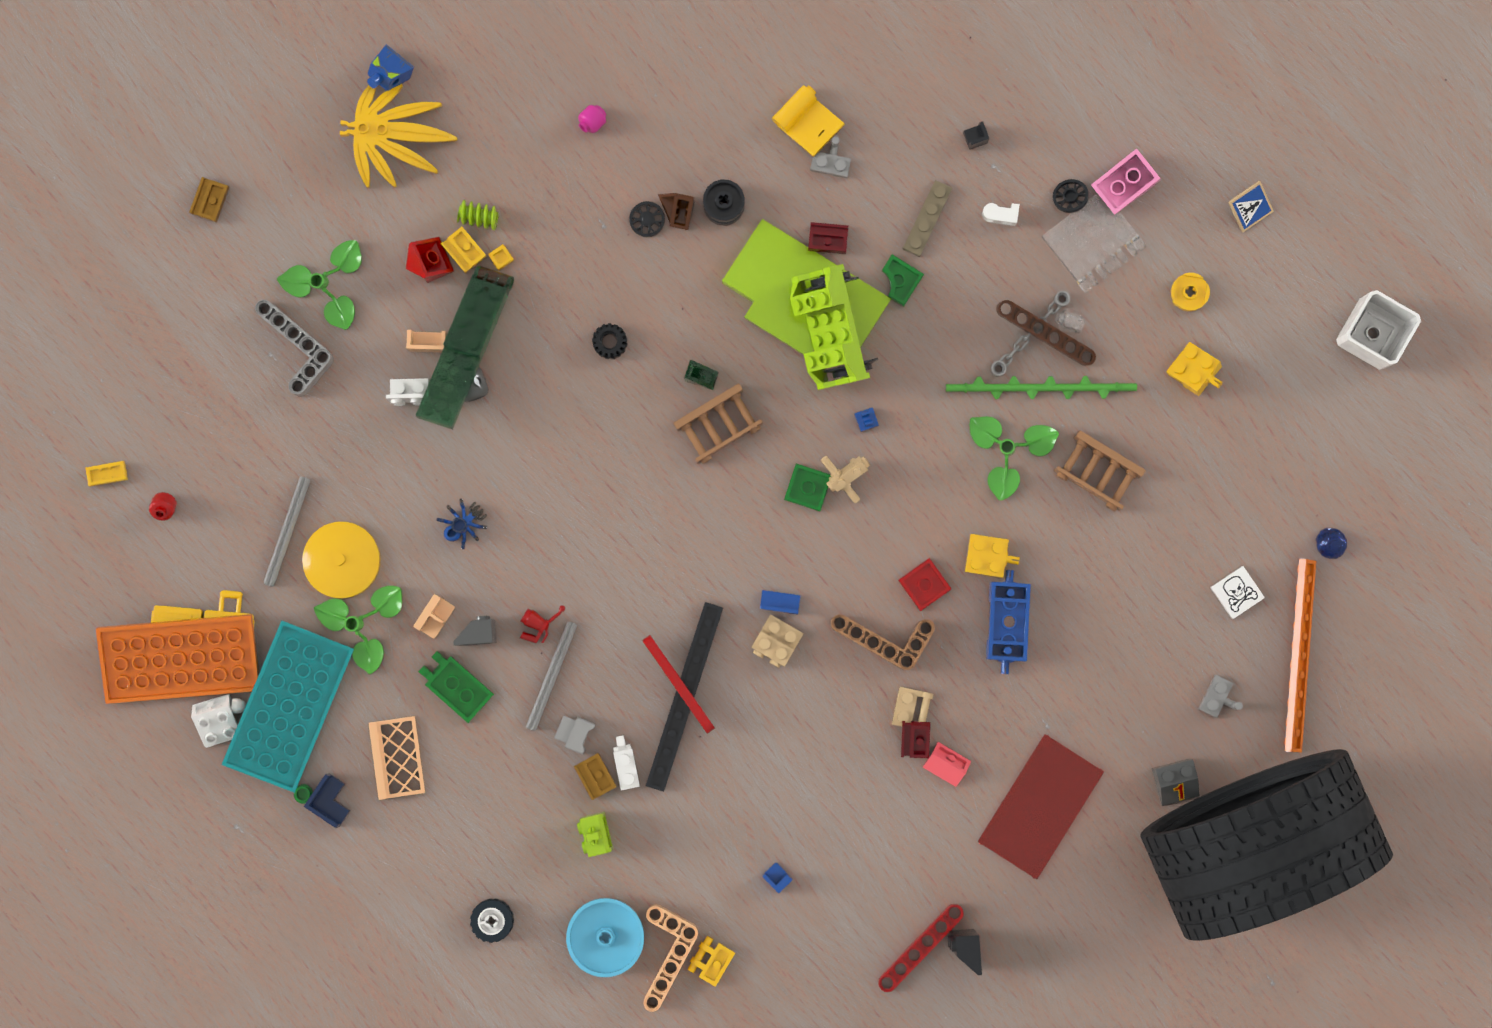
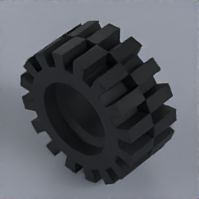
(609, 352)

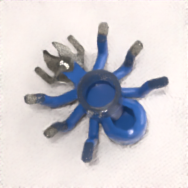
(461, 525)

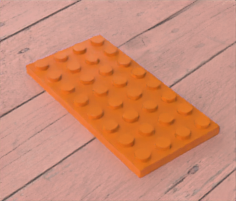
(178, 658)

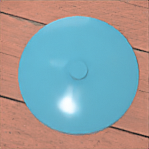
(605, 937)

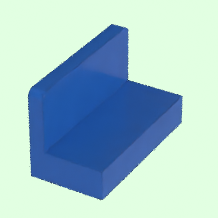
(780, 602)

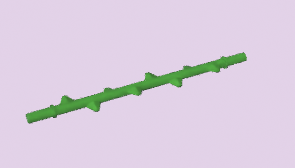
(1032, 389)

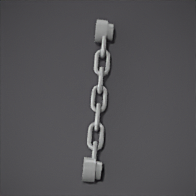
(1026, 337)

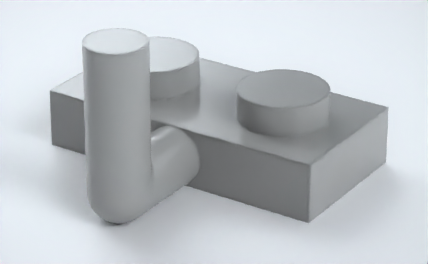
(831, 163)
(1217, 696)

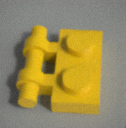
(717, 963)

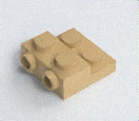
(776, 641)

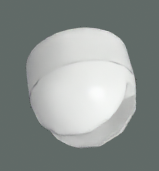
(238, 705)

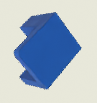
(777, 877)

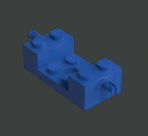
(1005, 642)

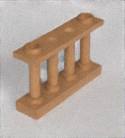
(701, 414)
(1116, 462)

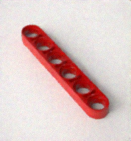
(678, 684)
(918, 945)

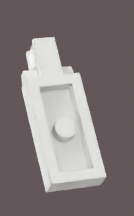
(625, 765)

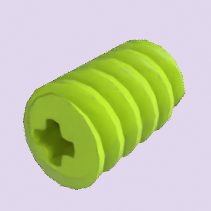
(478, 215)

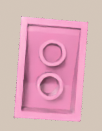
(1126, 182)

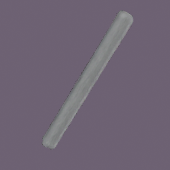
(286, 531)
(551, 676)

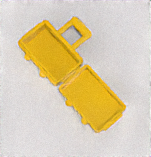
(169, 613)

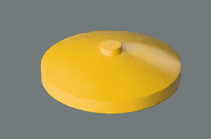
(341, 560)

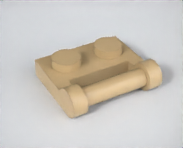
(906, 705)

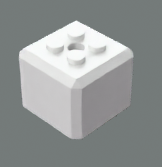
(1394, 329)

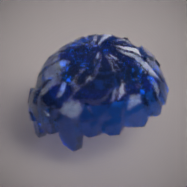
(1331, 543)

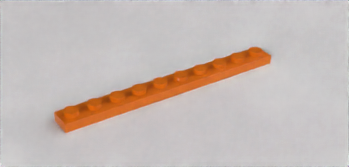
(1300, 655)

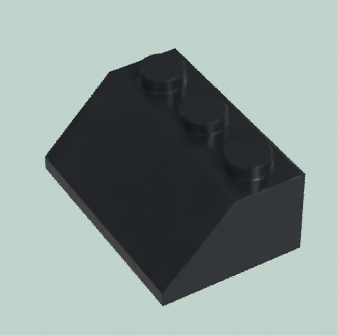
(967, 948)

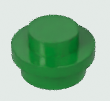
(303, 793)

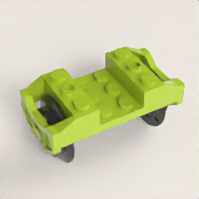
(830, 327)

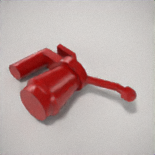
(535, 621)

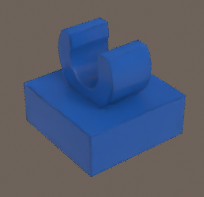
(866, 419)

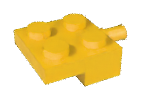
(1195, 369)
(988, 556)

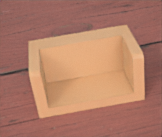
(425, 341)

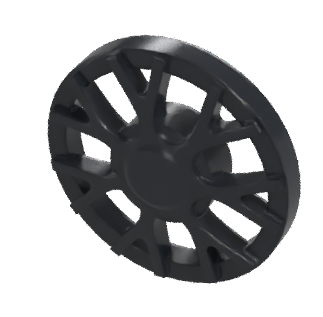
(1070, 195)
(647, 219)

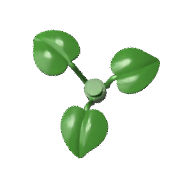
(299, 278)
(985, 432)
(334, 617)

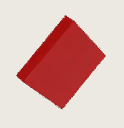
(924, 584)

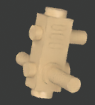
(842, 478)

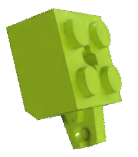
(595, 834)

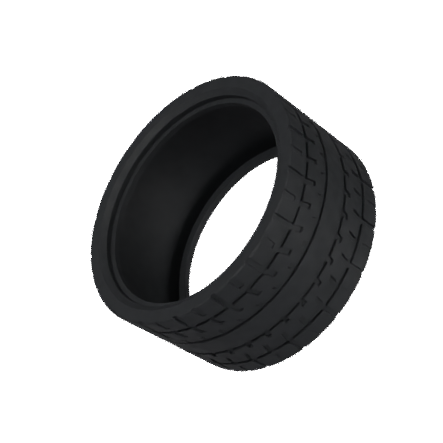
(1267, 846)

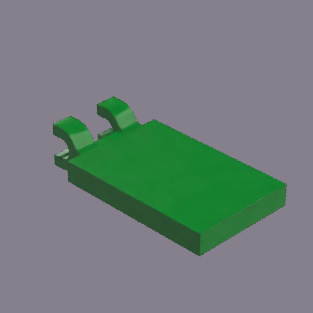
(456, 686)

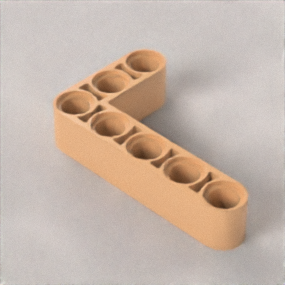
(687, 942)

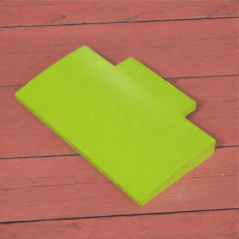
(764, 277)

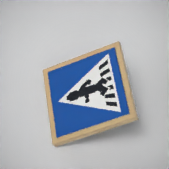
(1251, 206)

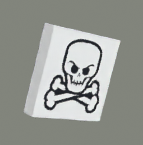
(1237, 592)

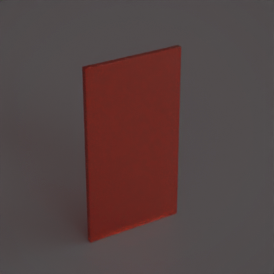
(1040, 806)

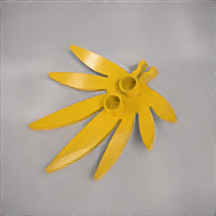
(376, 130)

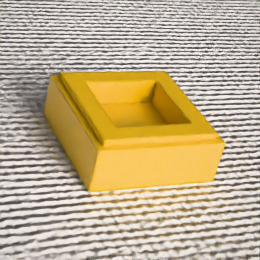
(501, 257)

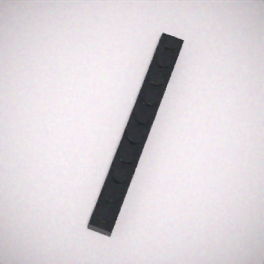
(679, 710)

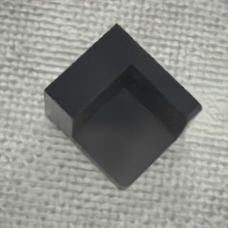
(976, 136)

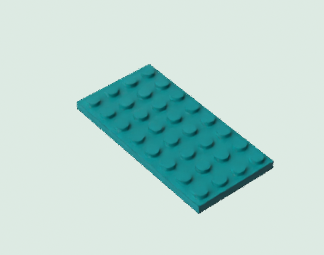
(287, 706)

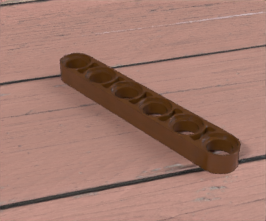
(1044, 336)

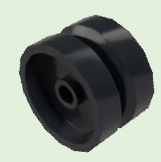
(723, 191)

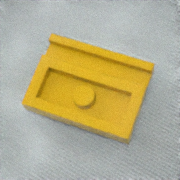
(463, 249)

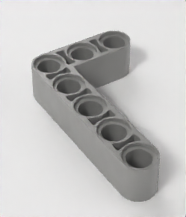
(300, 341)

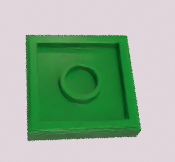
(807, 487)

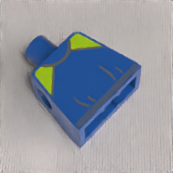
(388, 69)

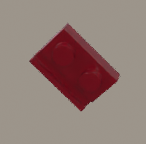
(828, 238)
(915, 739)

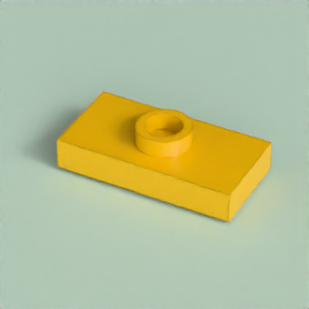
(106, 473)

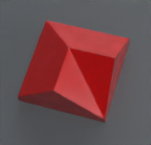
(428, 259)

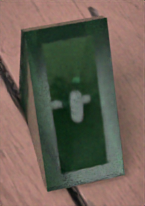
(700, 375)

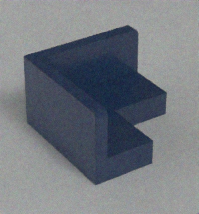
(323, 801)

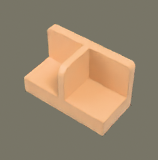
(434, 616)

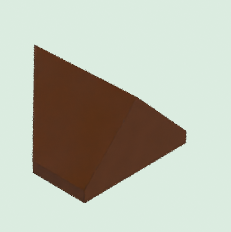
(678, 209)

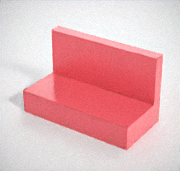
(947, 764)

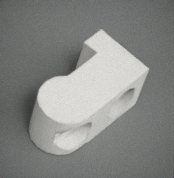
(1001, 215)

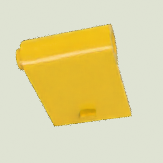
(805, 119)

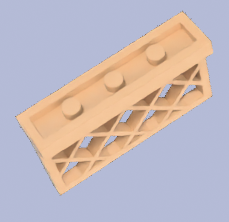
(379, 758)

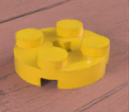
(1182, 299)

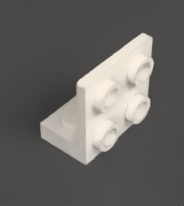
(407, 391)
(214, 720)

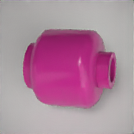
(592, 118)

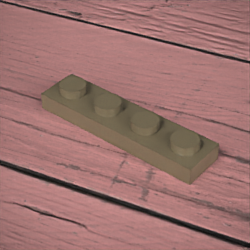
(927, 218)

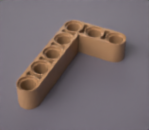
(883, 643)

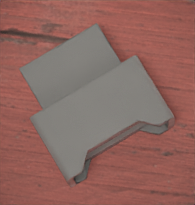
(574, 733)

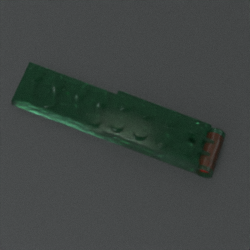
(465, 346)

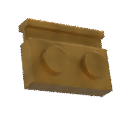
(209, 199)
(595, 776)

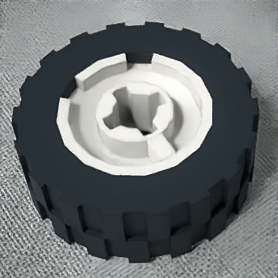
(480, 920)

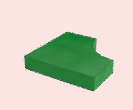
(902, 279)

